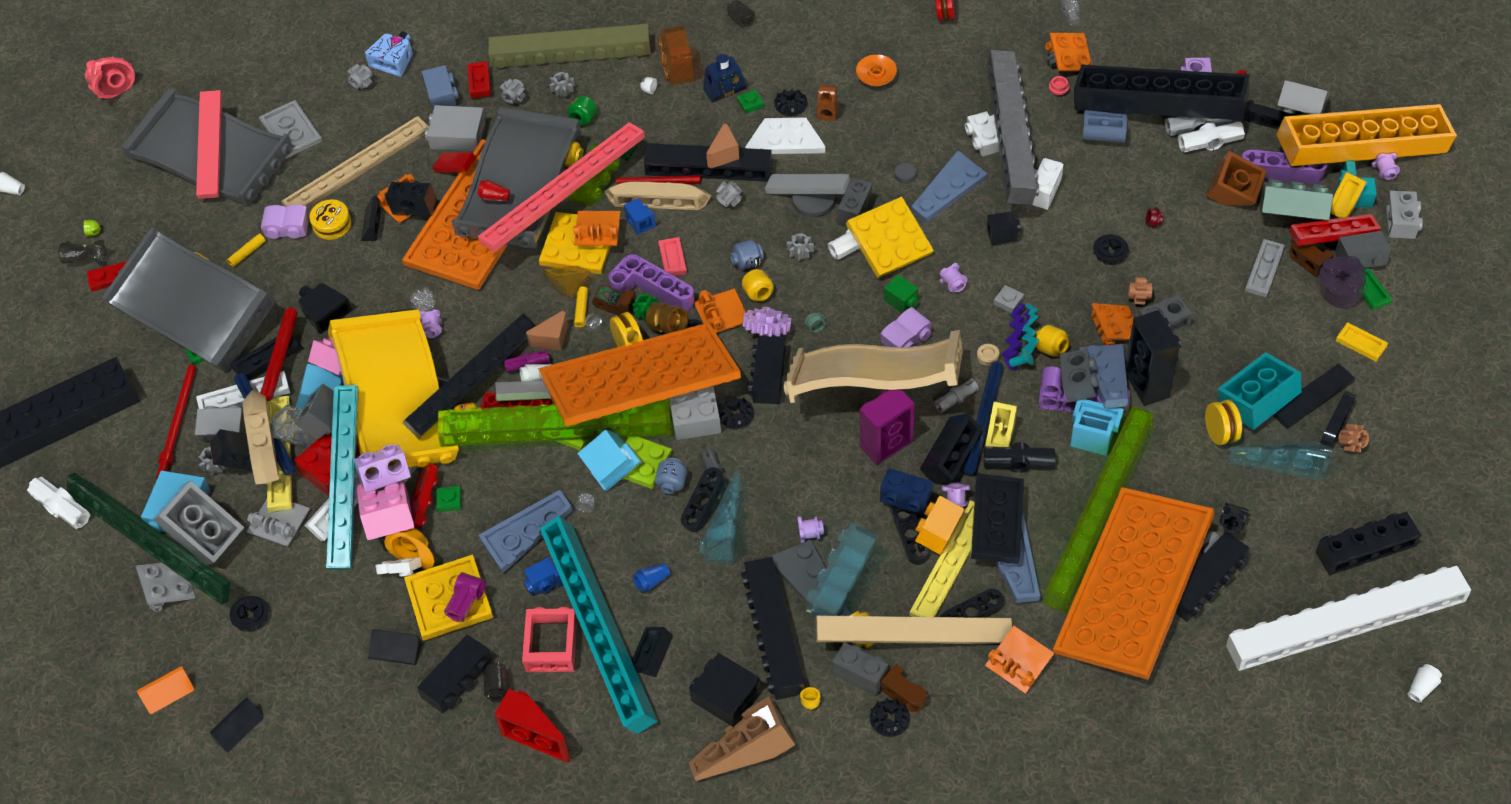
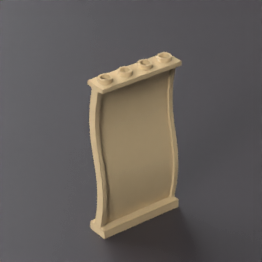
(875, 366)

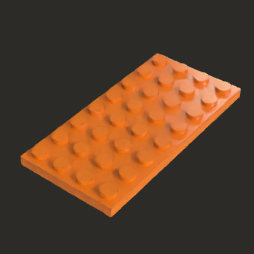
(449, 255)
(638, 374)
(1134, 582)

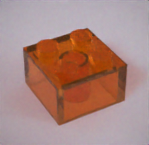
(676, 55)

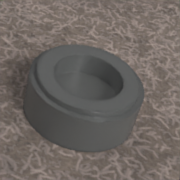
(905, 173)

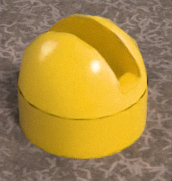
(810, 698)

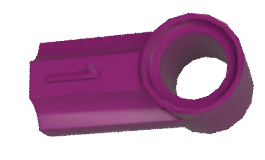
(466, 591)

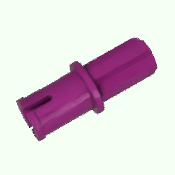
(532, 358)

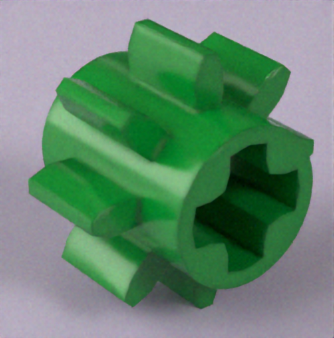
(642, 304)

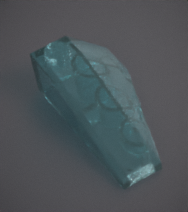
(1294, 459)

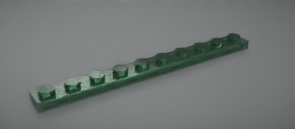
(149, 539)

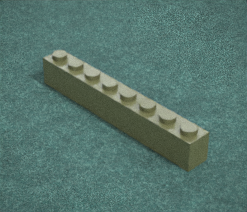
(569, 45)

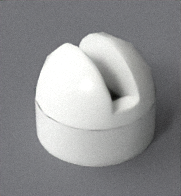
(648, 85)

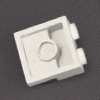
(983, 133)

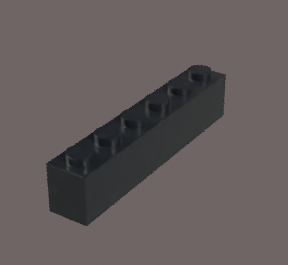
(692, 161)
(773, 627)

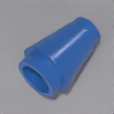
(649, 577)

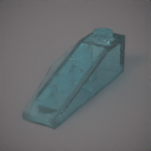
(721, 531)

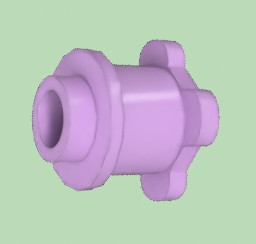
(1387, 168)
(953, 278)
(430, 323)
(957, 493)
(810, 528)

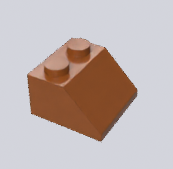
(1236, 181)

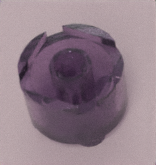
(1342, 281)

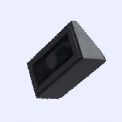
(371, 220)
(394, 647)
(651, 650)
(236, 725)

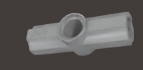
(1181, 125)

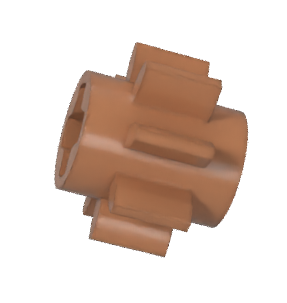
(1140, 291)
(1353, 438)

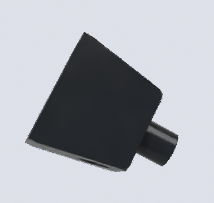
(323, 305)

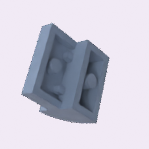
(1104, 126)

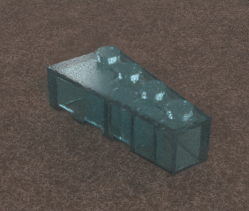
(842, 572)

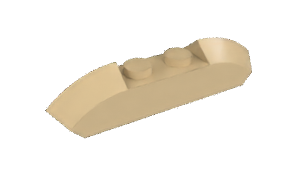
(659, 195)
(260, 438)

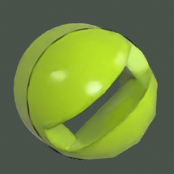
(91, 228)

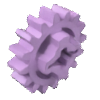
(766, 322)

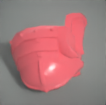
(109, 76)

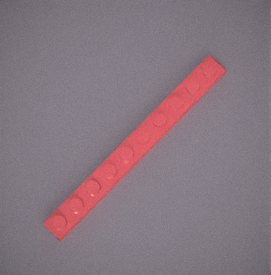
(561, 187)

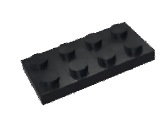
(997, 518)

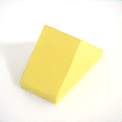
(1001, 425)

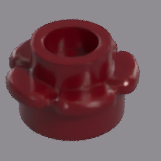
(1154, 217)

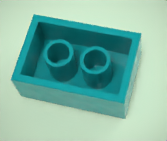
(1261, 389)

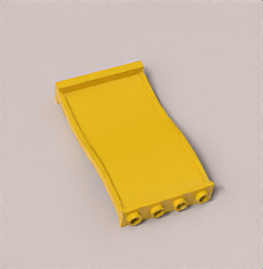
(394, 376)

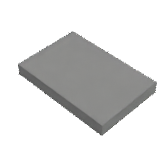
(294, 122)

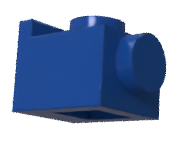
(639, 216)
(541, 577)

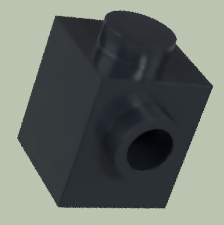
(1002, 228)

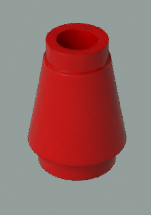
(492, 192)

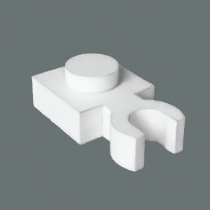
(401, 566)

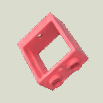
(550, 660)

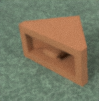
(723, 149)
(549, 333)

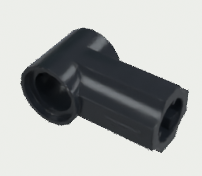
(1233, 517)

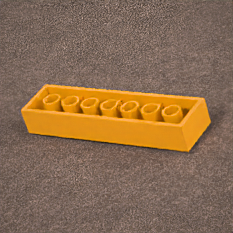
(1365, 134)

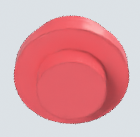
(1059, 85)

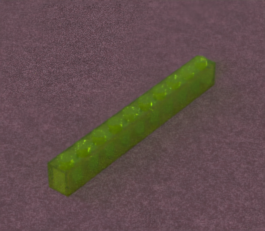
(544, 424)
(1098, 509)

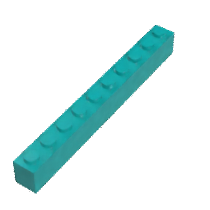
(598, 626)

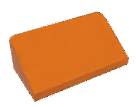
(165, 690)

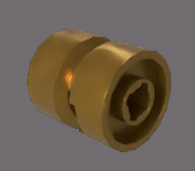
(666, 318)

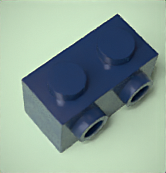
(906, 491)

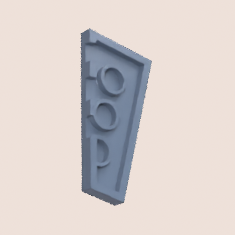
(1110, 374)
(519, 533)
(1021, 577)

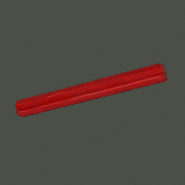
(279, 353)

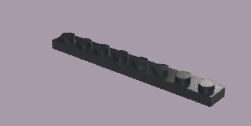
(469, 376)

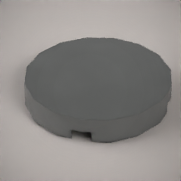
(813, 204)

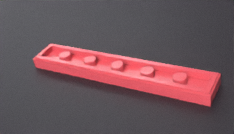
(209, 144)

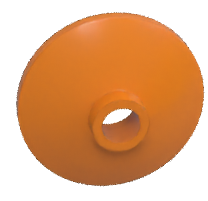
(876, 70)

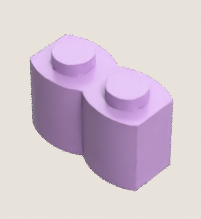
(285, 221)
(906, 330)

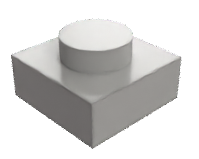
(1008, 299)

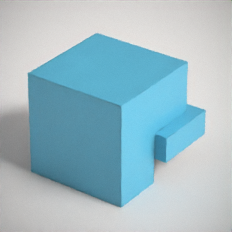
(312, 379)
(1094, 426)
(609, 458)

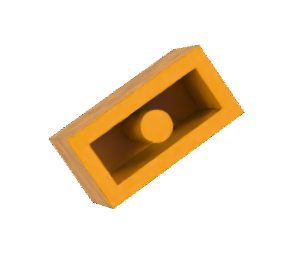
(939, 525)

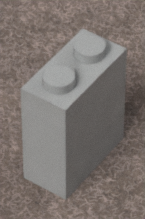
(455, 128)

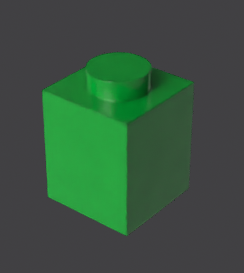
(901, 294)

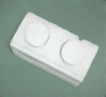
(1049, 177)

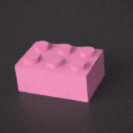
(385, 510)

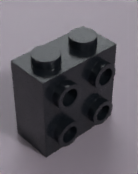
(724, 688)

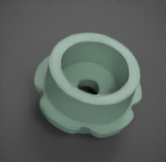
(815, 322)

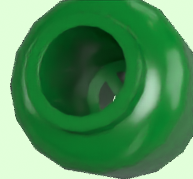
(583, 109)

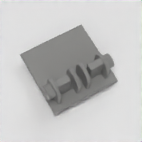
(277, 525)
(162, 585)

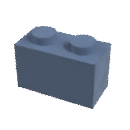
(439, 87)

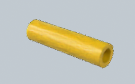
(246, 250)
(581, 306)

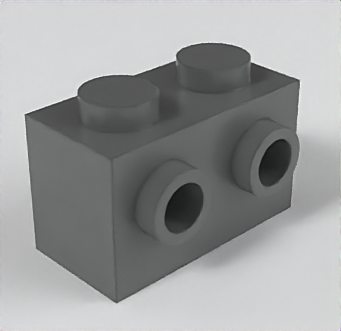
(1369, 248)
(318, 412)
(859, 668)

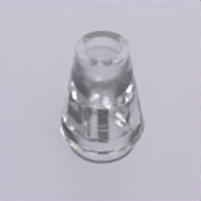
(1071, 11)

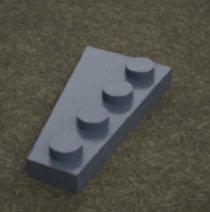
(952, 183)

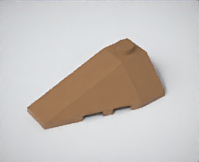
(753, 740)

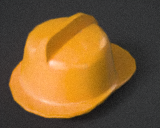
(410, 544)

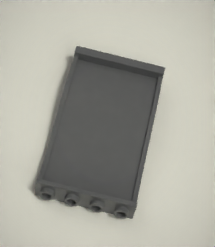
(170, 141)
(523, 156)
(189, 299)

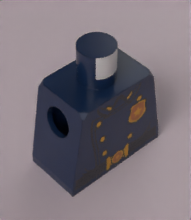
(723, 78)

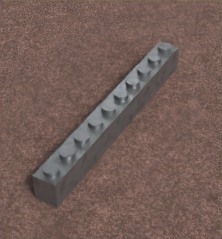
(1012, 128)

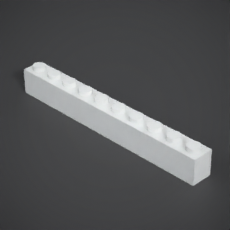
(1347, 617)

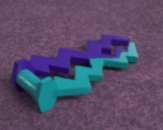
(1011, 353)

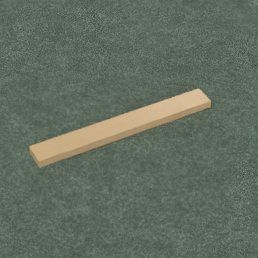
(358, 164)
(912, 629)

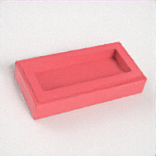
(672, 256)

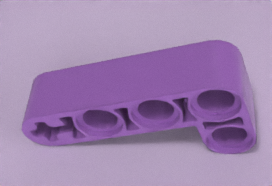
(1280, 168)
(639, 272)
(1053, 394)

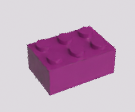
(886, 425)

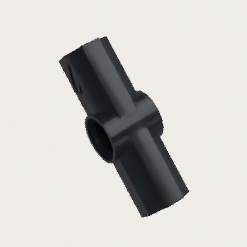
(1019, 457)

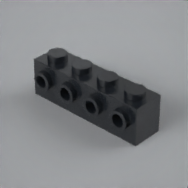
(1368, 543)

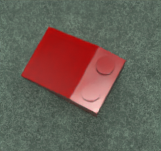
(526, 723)

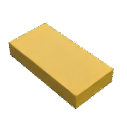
(1347, 195)
(1361, 342)

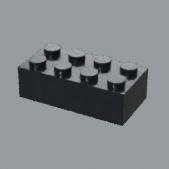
(1152, 357)

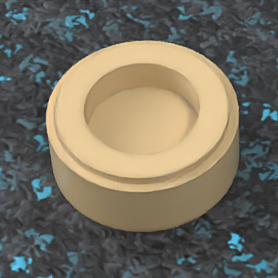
(987, 354)

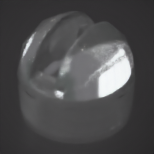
(595, 325)
(585, 503)

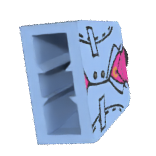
(390, 53)

